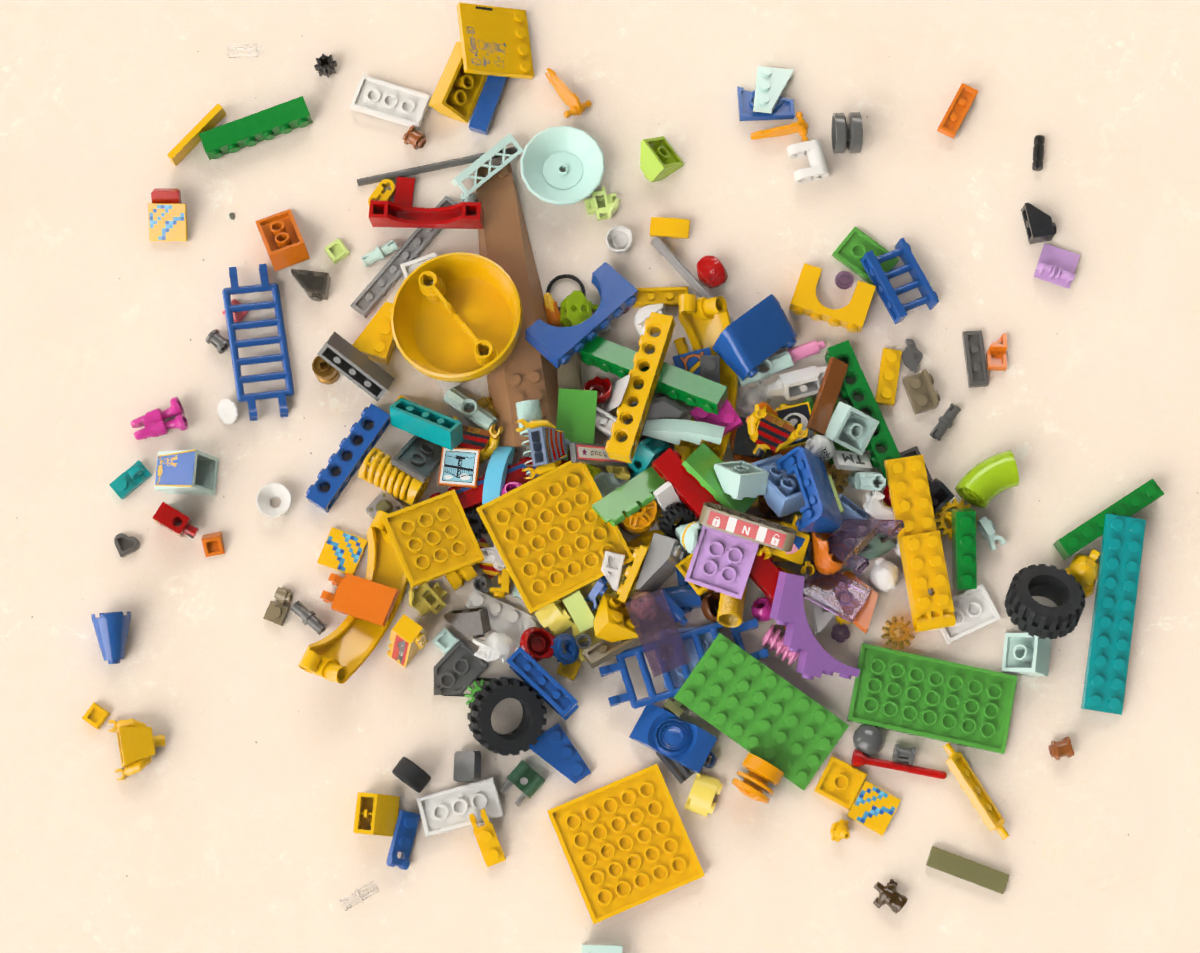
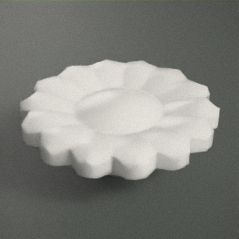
(227, 411)

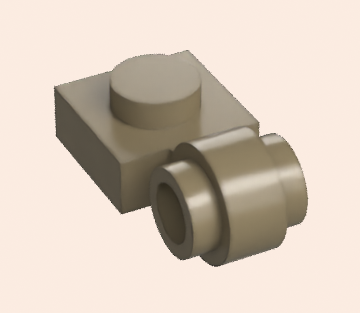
(277, 611)

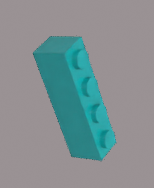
(426, 423)

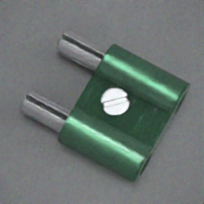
(525, 780)

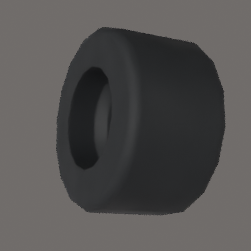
(411, 774)

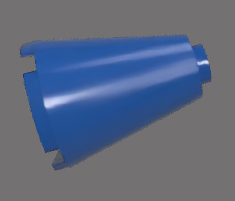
(112, 634)

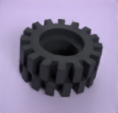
(669, 517)

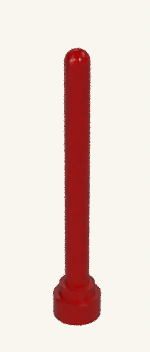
(859, 758)

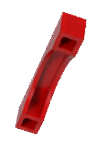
(459, 216)

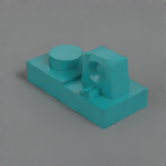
(130, 480)

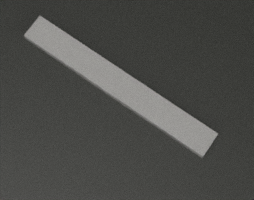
(392, 270)

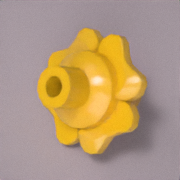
(839, 830)

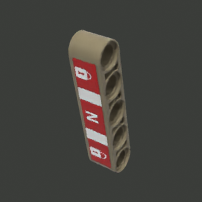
(747, 526)

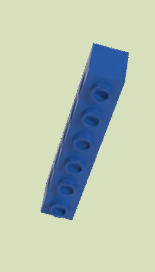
(326, 500)

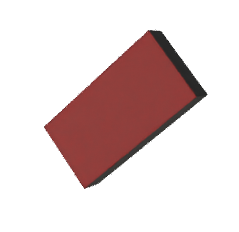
(404, 191)

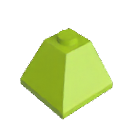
(658, 159)

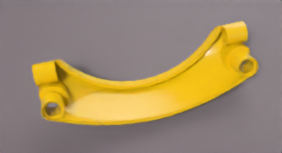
(703, 323)
(354, 640)

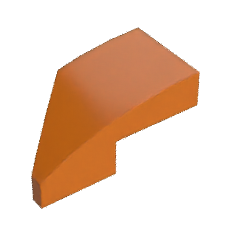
(996, 355)

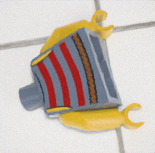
(546, 445)

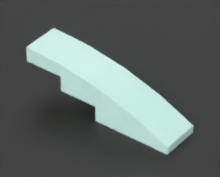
(677, 429)

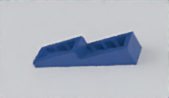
(487, 104)

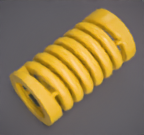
(383, 468)

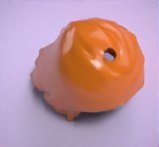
(822, 559)

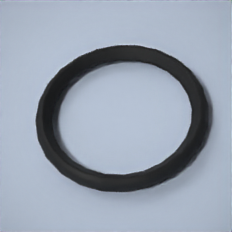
(565, 276)

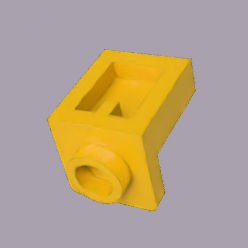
(504, 581)

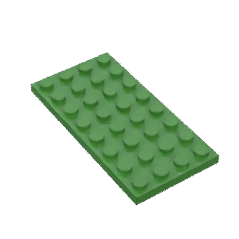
(932, 698)
(761, 711)

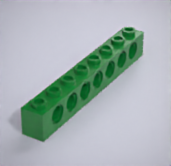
(844, 352)

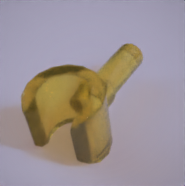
(487, 403)

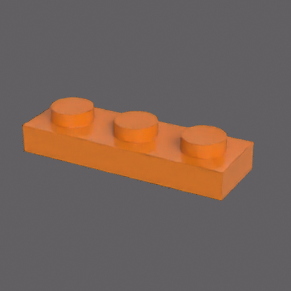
(957, 110)

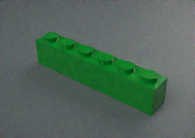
(255, 128)
(1094, 527)

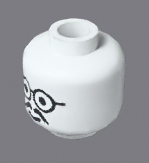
(821, 447)

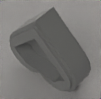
(125, 544)

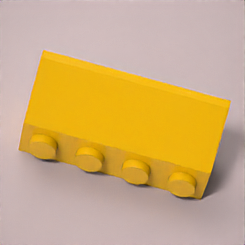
(456, 90)

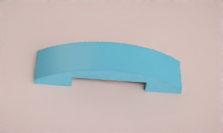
(496, 473)

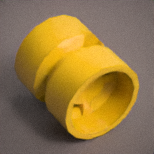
(457, 578)

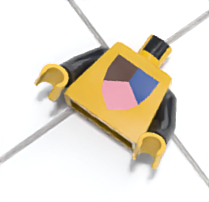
(801, 551)

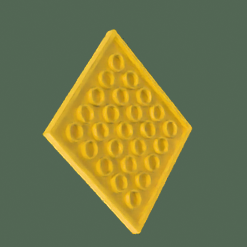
(552, 534)
(625, 843)

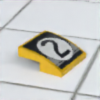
(797, 414)

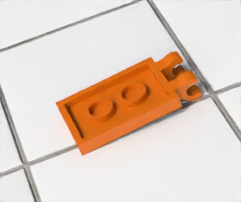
(361, 598)

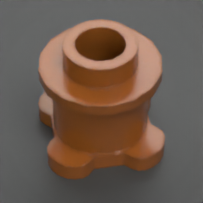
(414, 138)
(1061, 748)

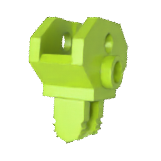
(577, 309)

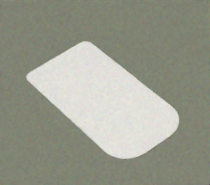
(617, 393)

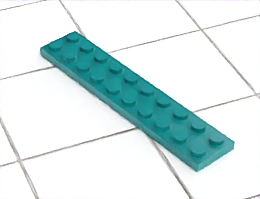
(1113, 614)

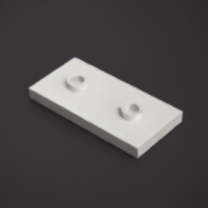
(390, 102)
(451, 807)

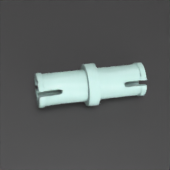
(379, 253)

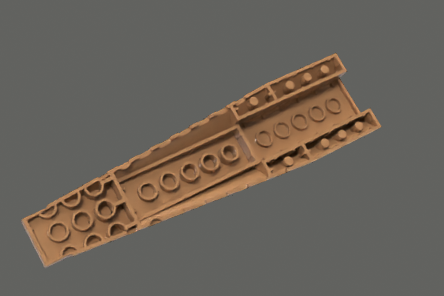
(507, 243)

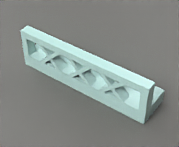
(480, 162)

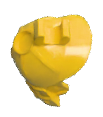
(1085, 570)

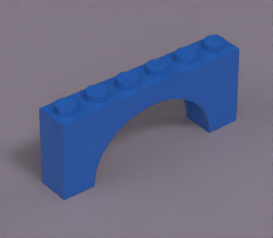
(560, 343)

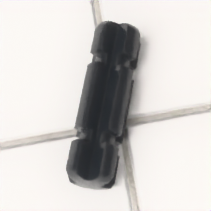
(1038, 152)

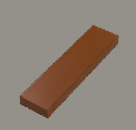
(827, 396)

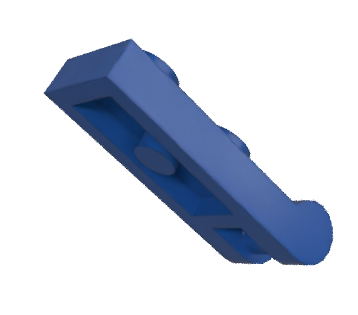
(403, 839)

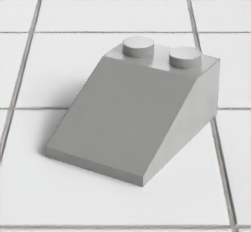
(660, 562)

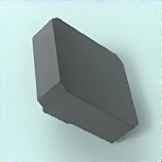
(467, 766)

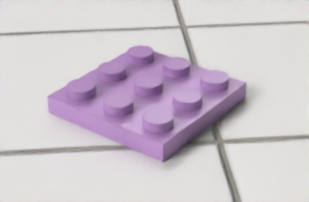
(721, 562)

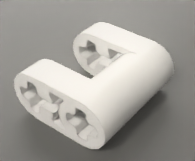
(818, 167)

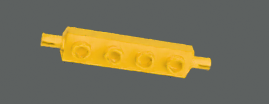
(971, 785)

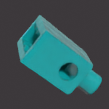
(646, 454)

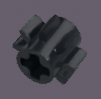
(325, 65)

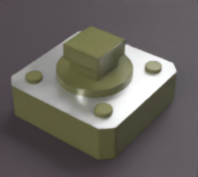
(385, 503)

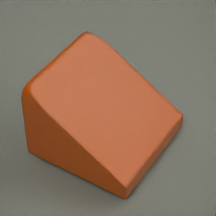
(213, 544)

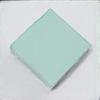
(445, 640)

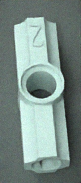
(775, 364)
(462, 403)
(867, 481)

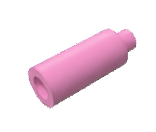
(806, 350)

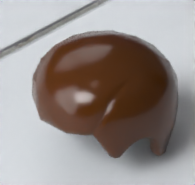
(710, 606)

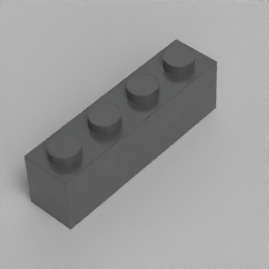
(355, 366)

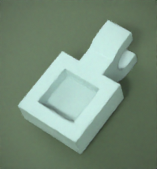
(987, 529)

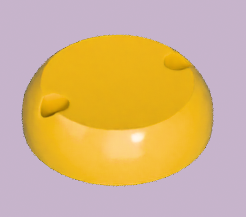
(457, 318)

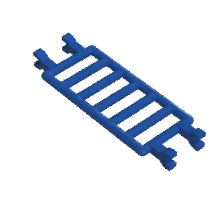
(235, 344)
(638, 651)

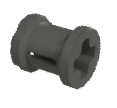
(217, 341)
(903, 754)

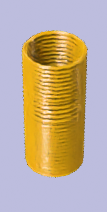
(731, 610)

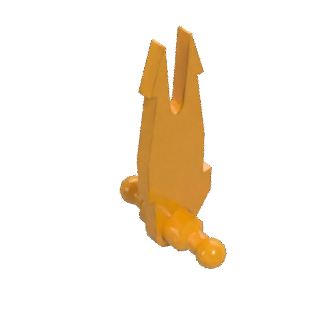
(566, 95)
(800, 126)

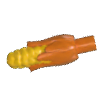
(551, 310)

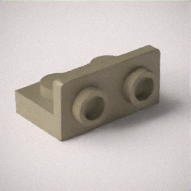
(921, 392)

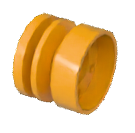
(640, 522)
(758, 777)

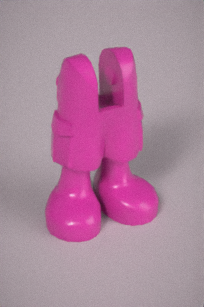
(154, 421)

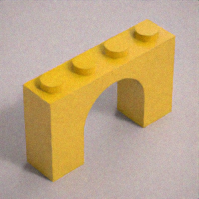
(849, 317)

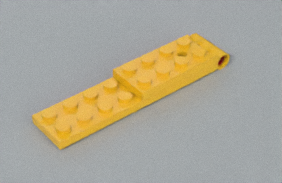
(920, 544)

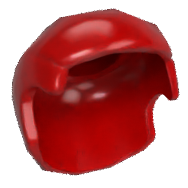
(602, 386)

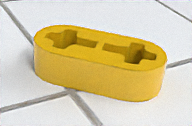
(378, 192)

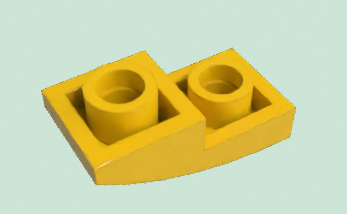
(670, 227)

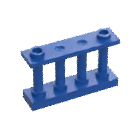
(889, 294)
(548, 688)

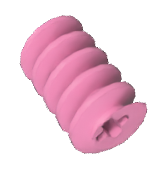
(776, 642)

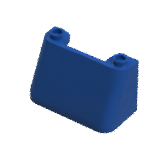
(755, 337)
(821, 508)

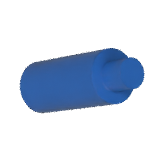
(676, 610)

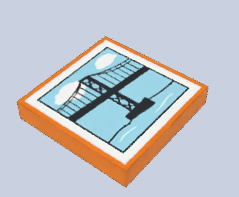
(459, 467)

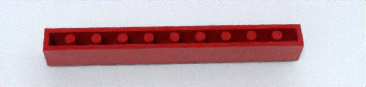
(694, 495)

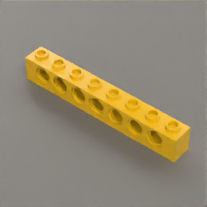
(626, 450)

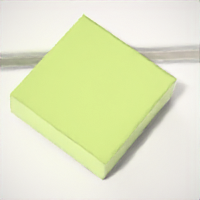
(337, 251)

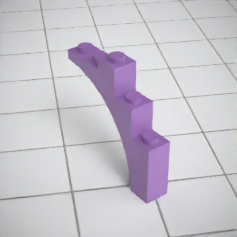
(790, 612)

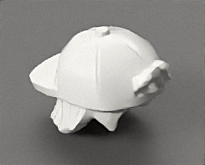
(495, 647)

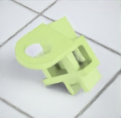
(598, 206)

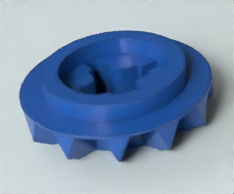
(571, 648)

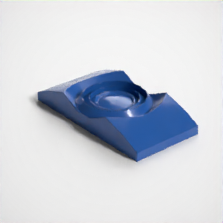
(673, 737)

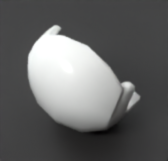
(619, 239)

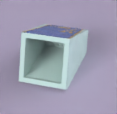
(186, 472)

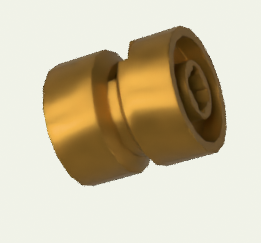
(324, 371)

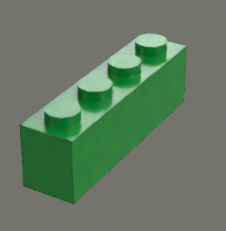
(964, 548)

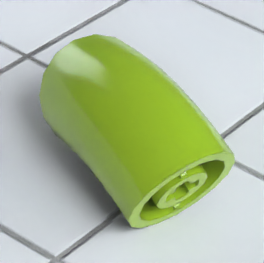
(989, 479)

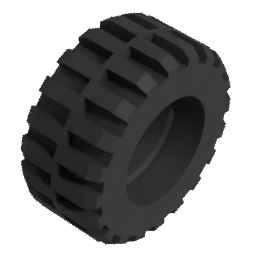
(1042, 619)
(529, 726)

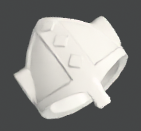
(884, 576)

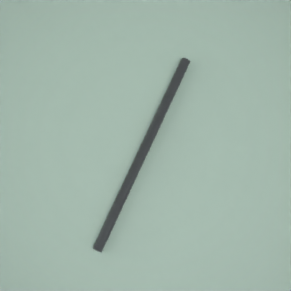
(427, 168)

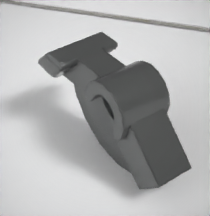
(911, 355)

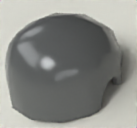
(868, 740)

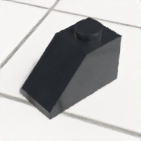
(1037, 224)
(939, 494)

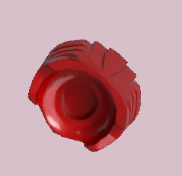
(711, 272)

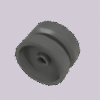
(846, 133)

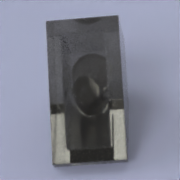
(313, 283)

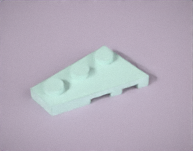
(769, 87)

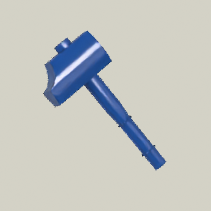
(684, 594)

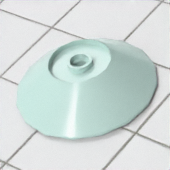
(559, 149)

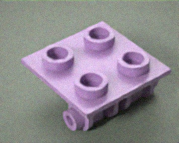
(1056, 266)

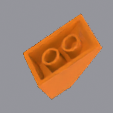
(282, 240)

